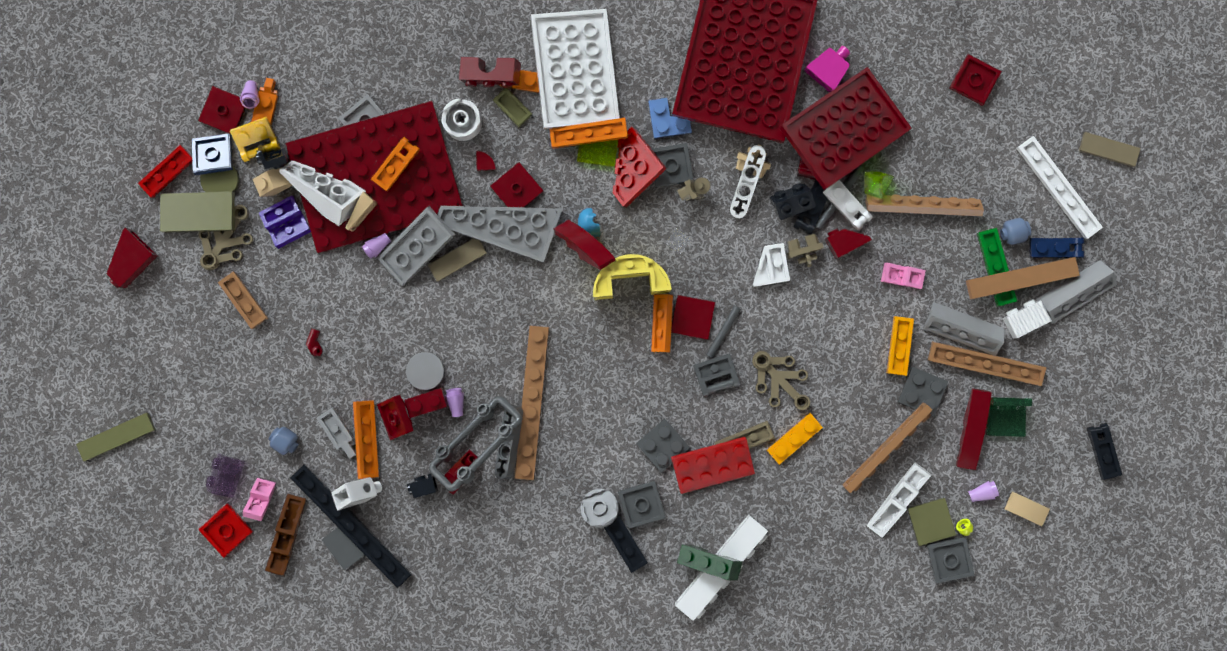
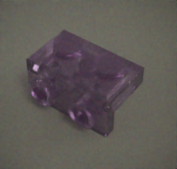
(224, 475)

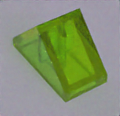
(877, 183)

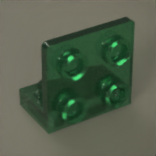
(1007, 416)

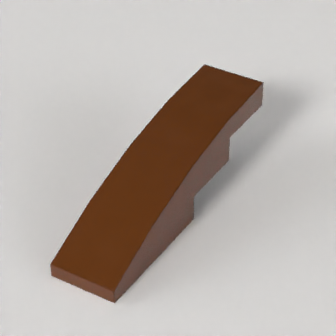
(285, 535)

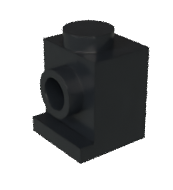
(422, 486)

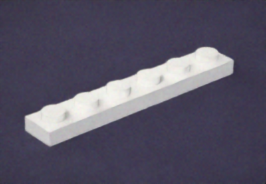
(1059, 187)

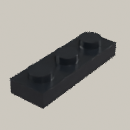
(626, 545)

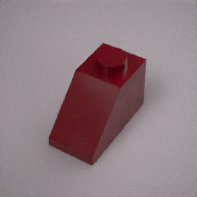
(845, 241)

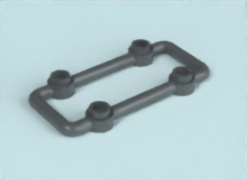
(445, 453)

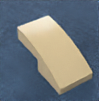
(1027, 509)

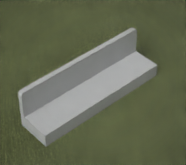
(1078, 290)
(965, 329)

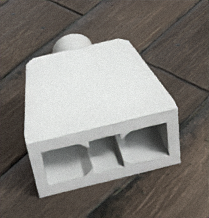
(355, 492)

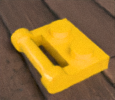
(253, 133)

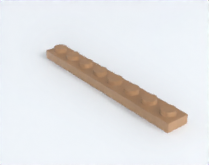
(532, 402)

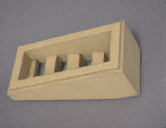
(362, 209)

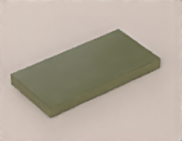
(197, 211)

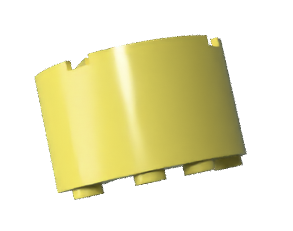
(628, 267)

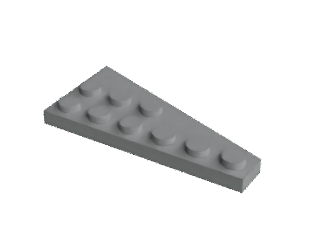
(511, 228)

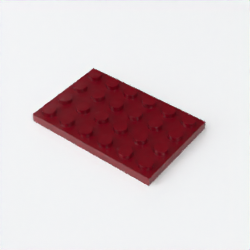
(845, 128)

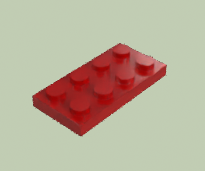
(713, 465)

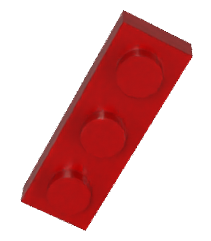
(166, 171)

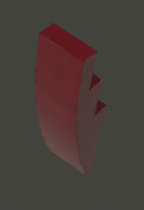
(585, 244)
(974, 429)

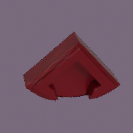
(484, 162)

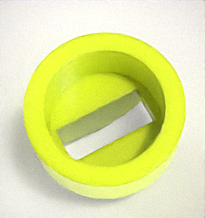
(969, 527)

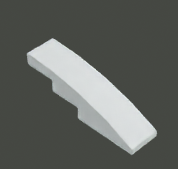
(898, 500)

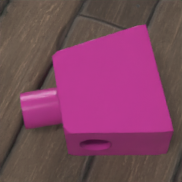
(829, 68)

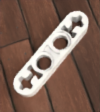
(746, 181)

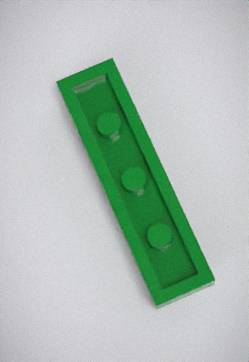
(995, 261)

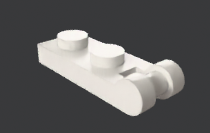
(847, 204)

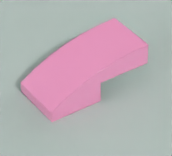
(903, 275)
(259, 499)

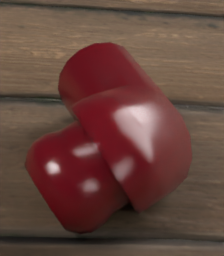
(312, 343)

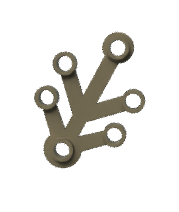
(224, 241)
(777, 378)

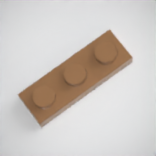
(243, 300)

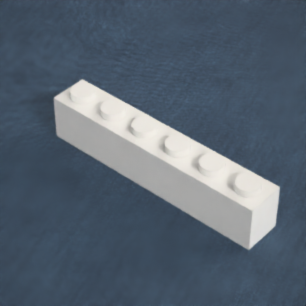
(705, 586)

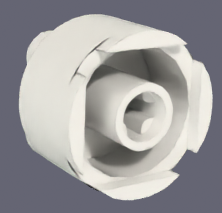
(469, 112)

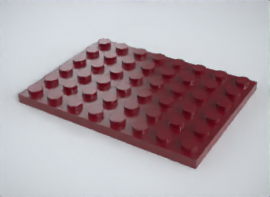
(745, 64)
(357, 154)

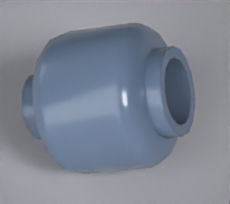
(1015, 231)
(283, 440)

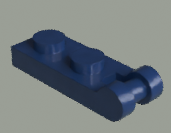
(1056, 248)

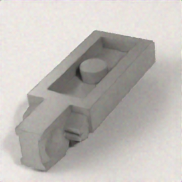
(337, 432)

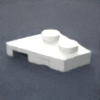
(772, 266)

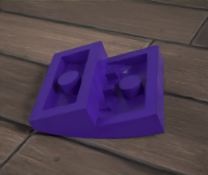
(281, 214)

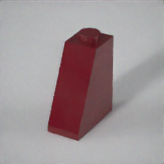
(129, 259)

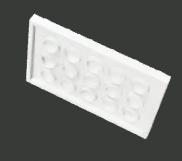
(574, 67)

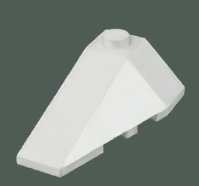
(328, 195)

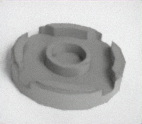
(425, 371)
(599, 508)

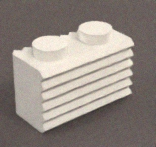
(1026, 319)

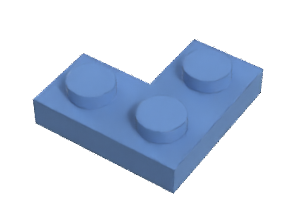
(664, 124)

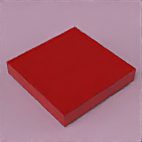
(225, 530)

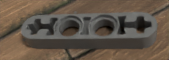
(513, 447)

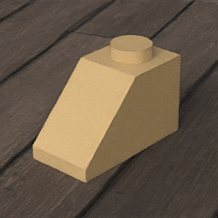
(271, 183)

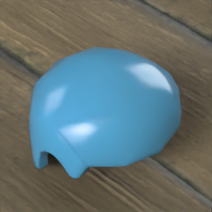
(586, 222)

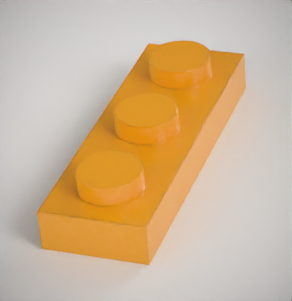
(900, 345)
(794, 438)

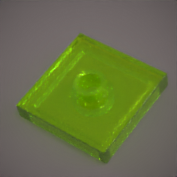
(598, 153)

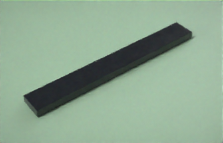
(351, 526)

